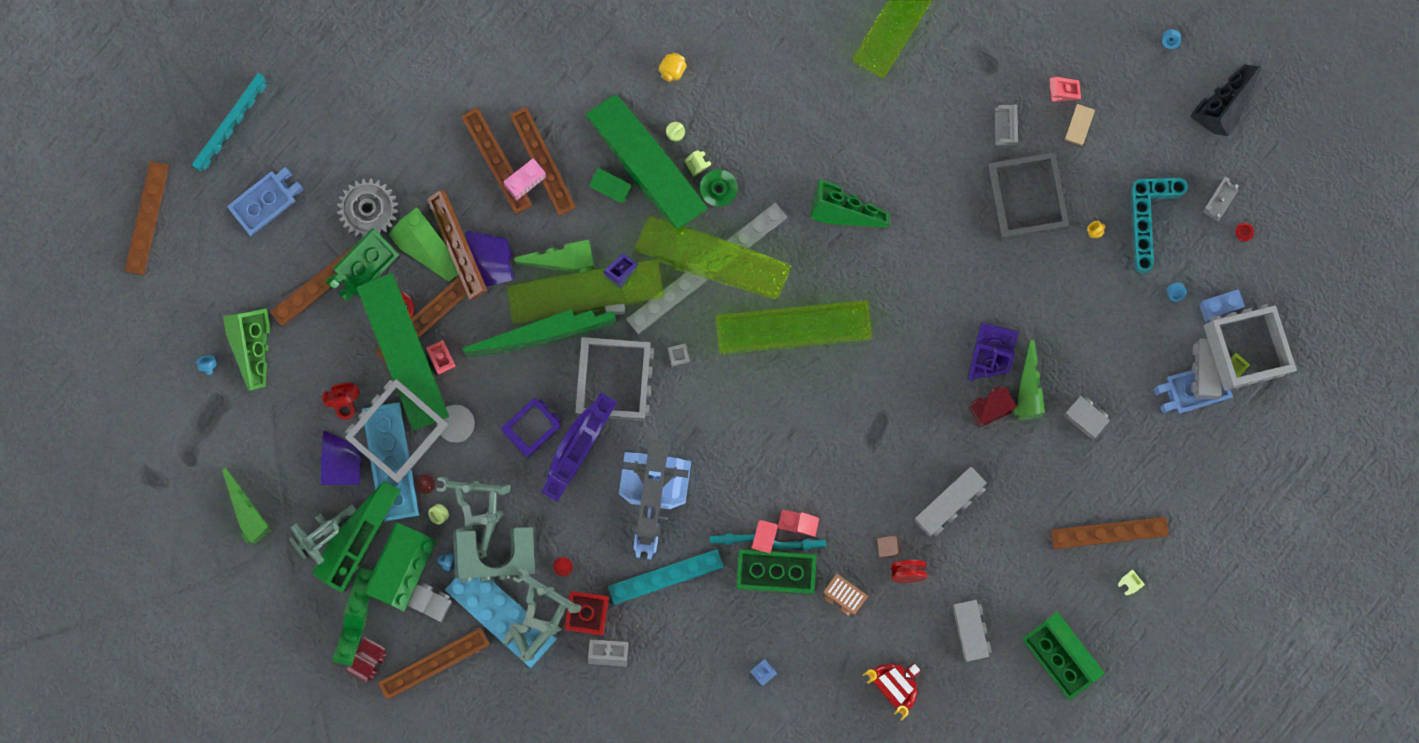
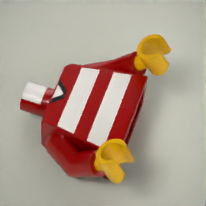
(896, 685)

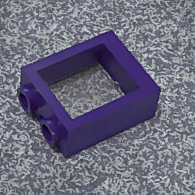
(533, 426)

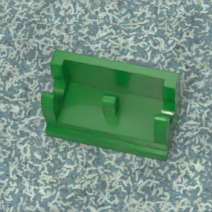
(610, 185)

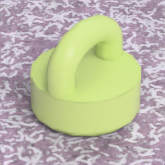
(675, 131)
(438, 514)

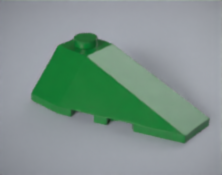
(838, 208)

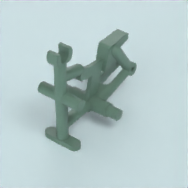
(488, 519)
(328, 528)
(547, 628)

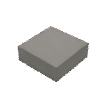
(618, 309)
(678, 355)

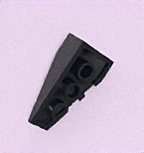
(1226, 106)

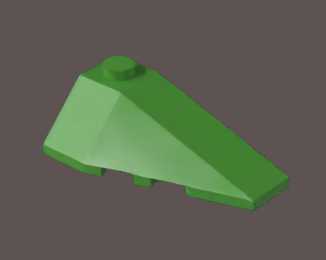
(420, 241)
(572, 258)
(248, 340)
(1029, 397)
(248, 517)

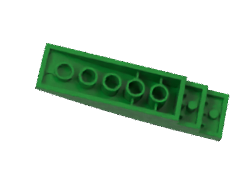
(646, 162)
(543, 332)
(402, 348)

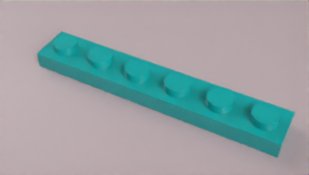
(226, 128)
(665, 577)

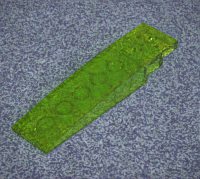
(890, 35)
(712, 258)
(582, 292)

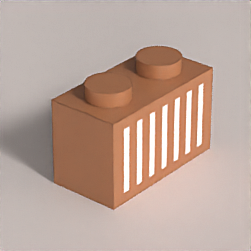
(844, 595)

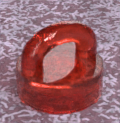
(425, 484)

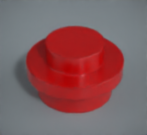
(1244, 232)
(562, 566)

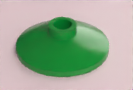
(722, 179)

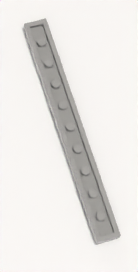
(689, 283)

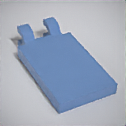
(264, 201)
(1181, 395)

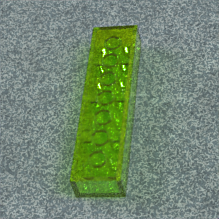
(793, 327)

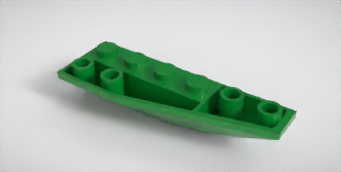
(349, 547)

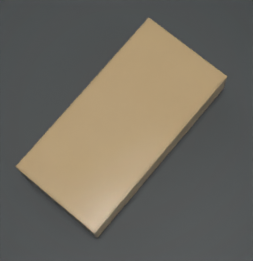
(1079, 125)

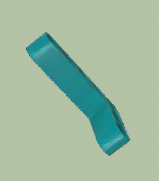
(1145, 217)

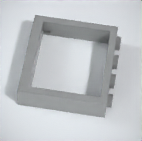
(1222, 356)
(646, 373)
(366, 415)

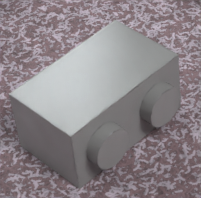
(1087, 417)

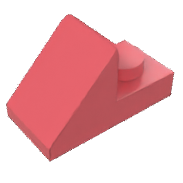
(1064, 89)
(440, 357)
(798, 523)
(764, 536)

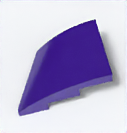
(491, 257)
(992, 351)
(339, 461)

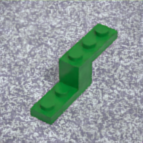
(354, 619)

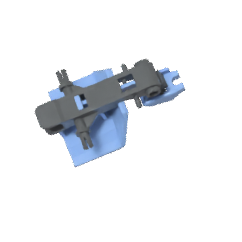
(656, 483)

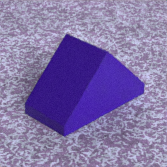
(620, 270)

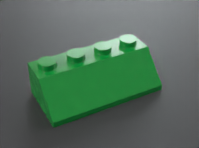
(399, 567)
(1063, 656)

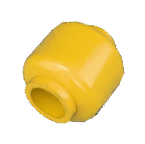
(672, 67)

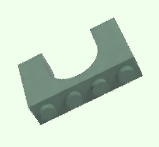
(469, 566)

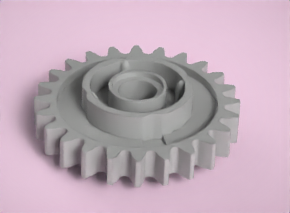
(358, 198)

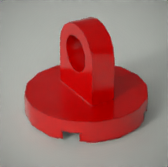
(341, 395)

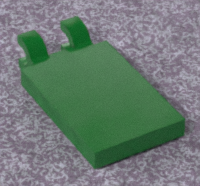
(362, 264)

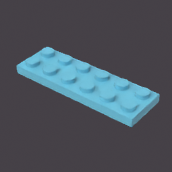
(388, 443)
(495, 611)

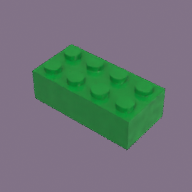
(776, 572)

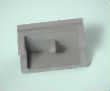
(1006, 125)
(1221, 199)
(608, 653)

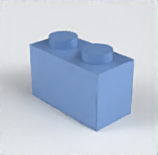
(1222, 305)

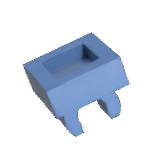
(763, 672)

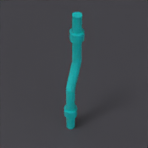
(806, 544)

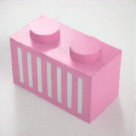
(524, 179)

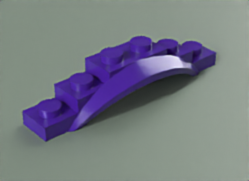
(577, 445)

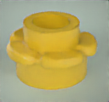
(1096, 229)

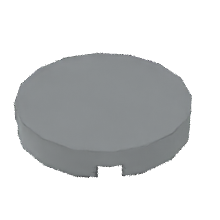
(460, 424)

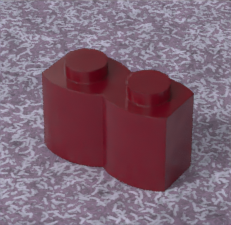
(366, 660)

